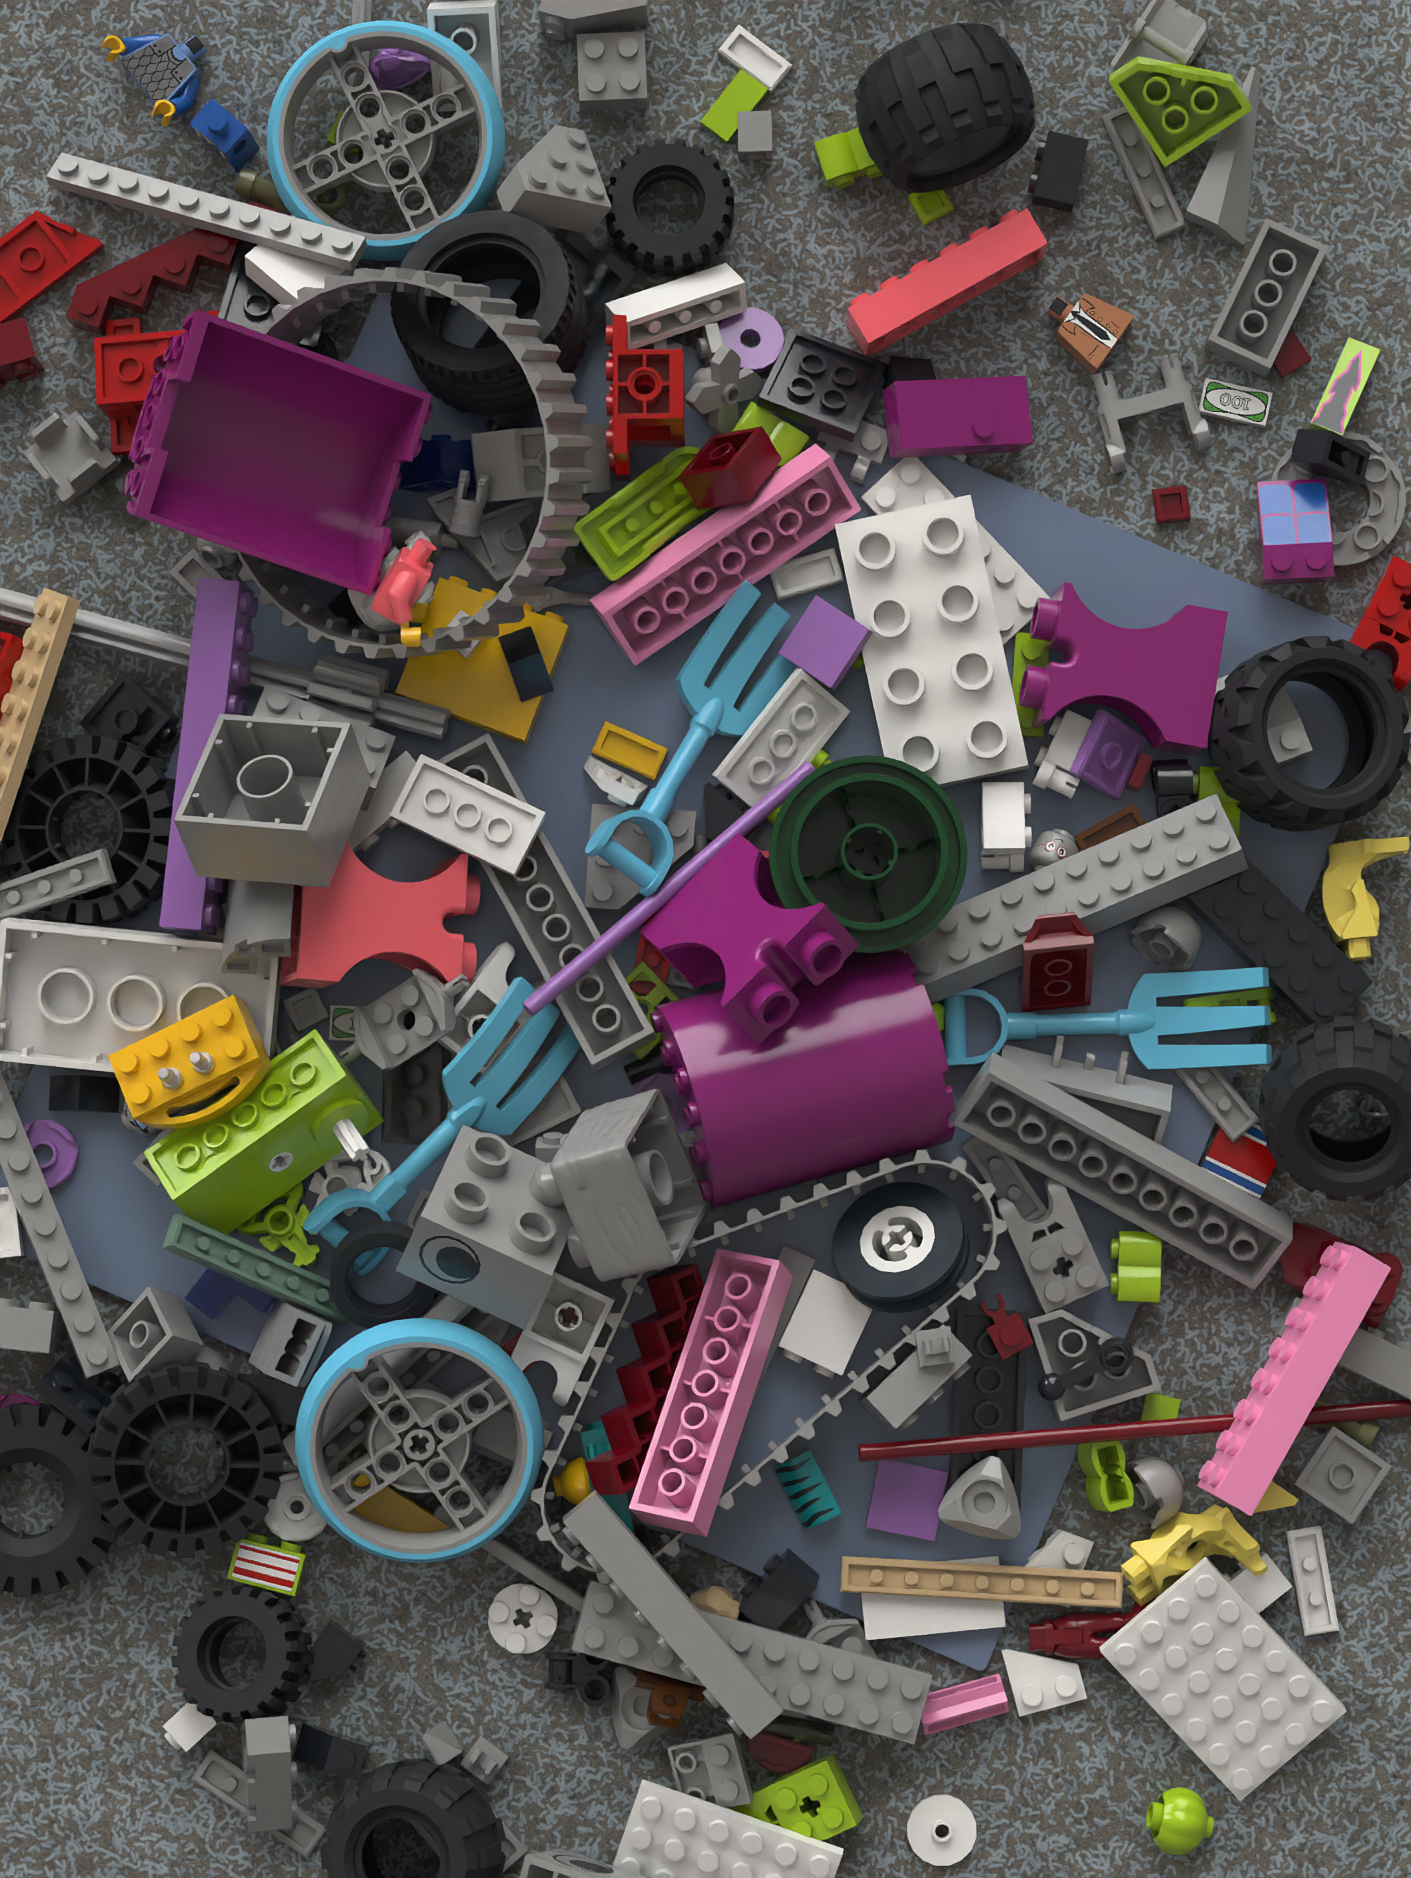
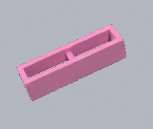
(964, 1704)

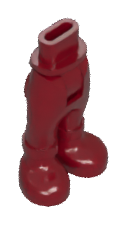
(1073, 1633)

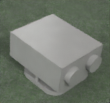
(290, 1344)

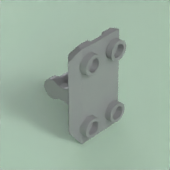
(1163, 34)

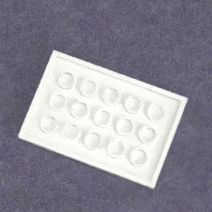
(1222, 1679)
(693, 1838)

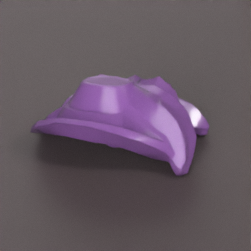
(398, 68)

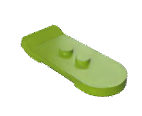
(640, 516)

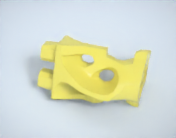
(1346, 903)
(1165, 1555)

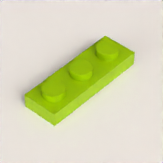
(1032, 653)

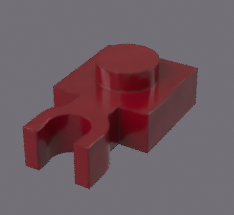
(1008, 1332)

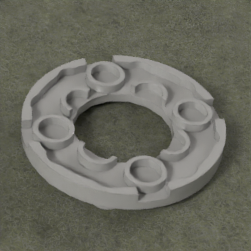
(1385, 508)

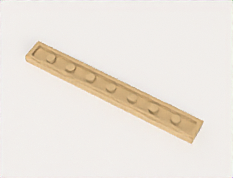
(981, 1581)

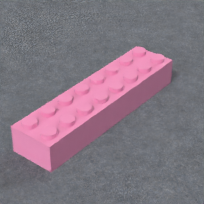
(721, 552)
(1293, 1376)
(711, 1392)

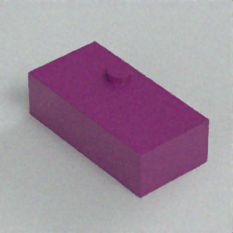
(957, 416)

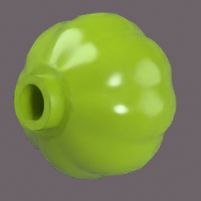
(1179, 1822)

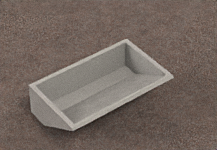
(1126, 1098)

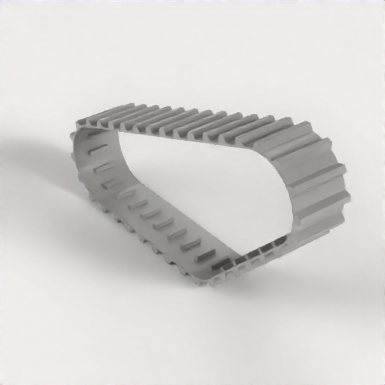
(886, 1360)

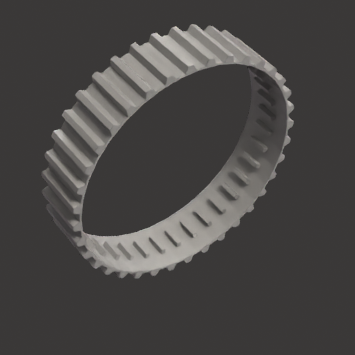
(564, 467)

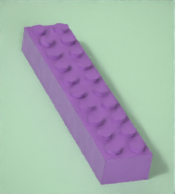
(213, 688)

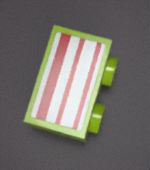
(268, 1565)

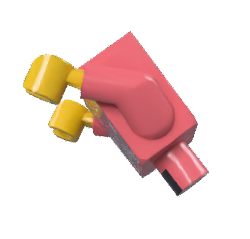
(402, 587)

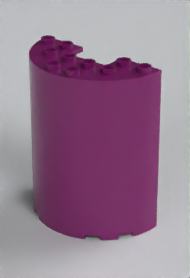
(274, 451)
(821, 1095)

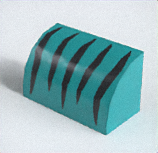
(806, 1490)

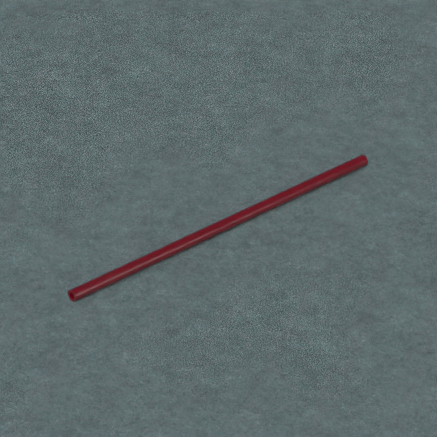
(1112, 1432)

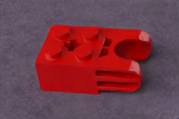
(1386, 623)

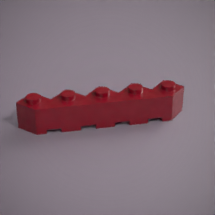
(136, 280)
(647, 1379)

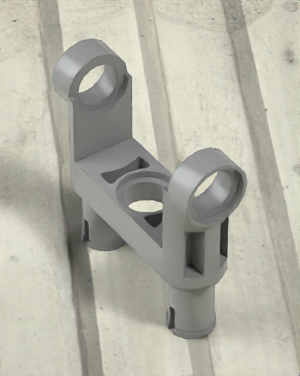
(1175, 395)

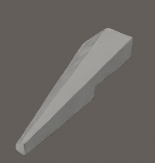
(1224, 188)

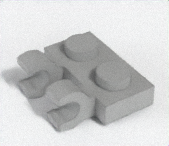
(868, 447)

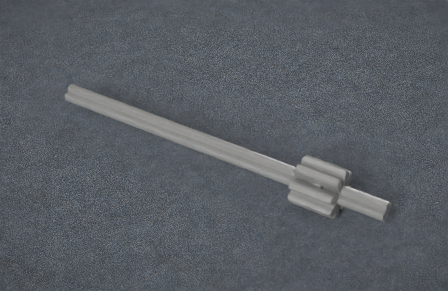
(335, 683)

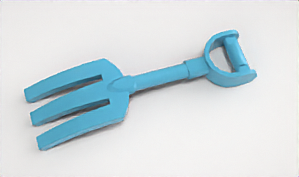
(711, 714)
(1140, 1021)
(472, 1106)

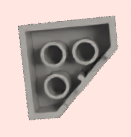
(557, 183)
(607, 887)
(1067, 1342)
(907, 1387)
(269, 1773)

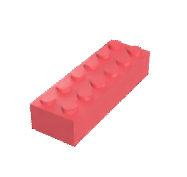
(945, 282)

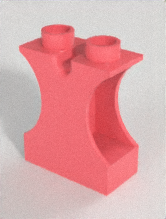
(382, 920)

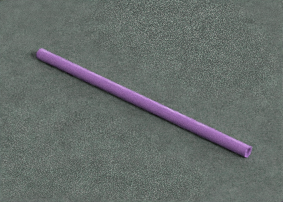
(662, 895)

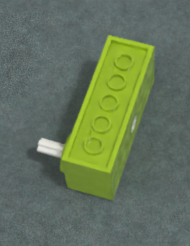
(270, 1141)

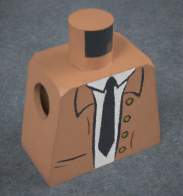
(1089, 329)

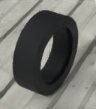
(348, 1301)

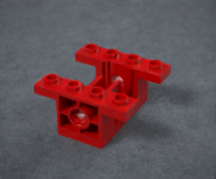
(124, 373)
(643, 398)

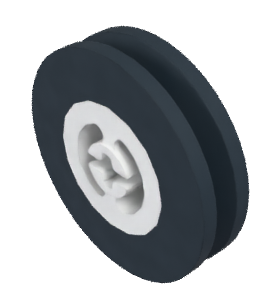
(914, 1273)

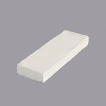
(1312, 1580)

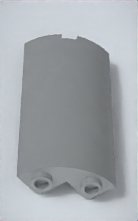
(256, 924)

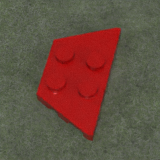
(37, 258)

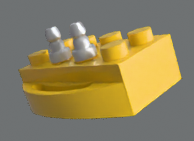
(191, 1065)

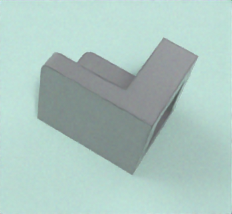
(754, 135)

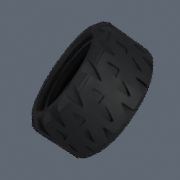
(1373, 722)

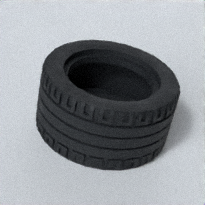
(483, 249)

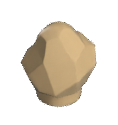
(717, 1601)

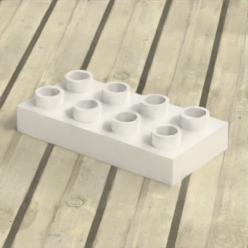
(934, 642)
(94, 989)

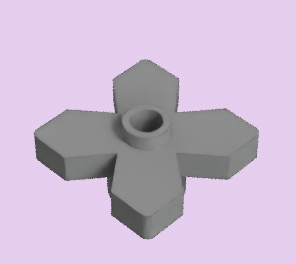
(721, 388)

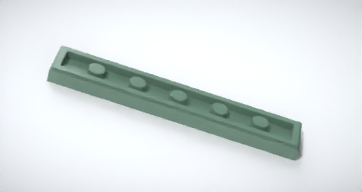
(252, 1267)

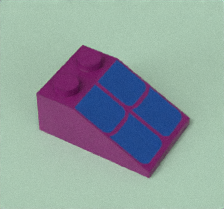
(1294, 532)

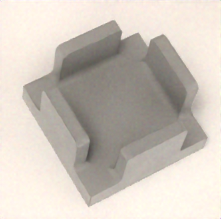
(69, 455)
(1341, 1474)

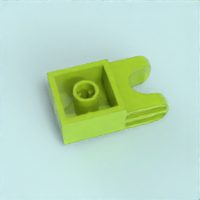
(786, 1798)

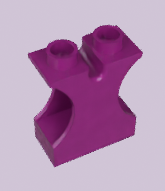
(1152, 675)
(737, 932)

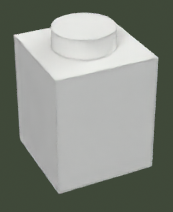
(188, 1727)

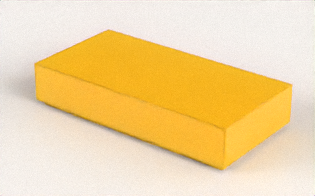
(629, 751)

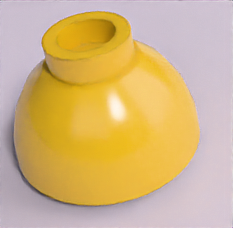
(573, 1481)

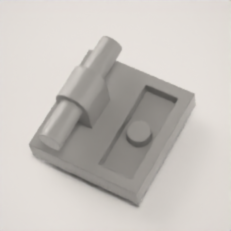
(712, 1769)

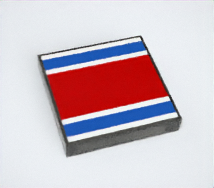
(1242, 1162)

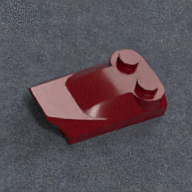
(1056, 964)
(1303, 1257)

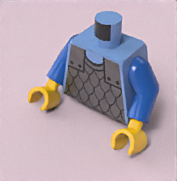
(160, 69)

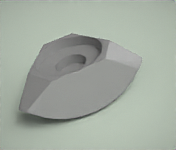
(983, 1502)
(630, 1710)

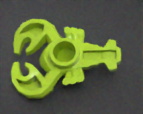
(284, 1227)

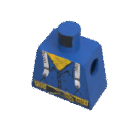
(222, 133)

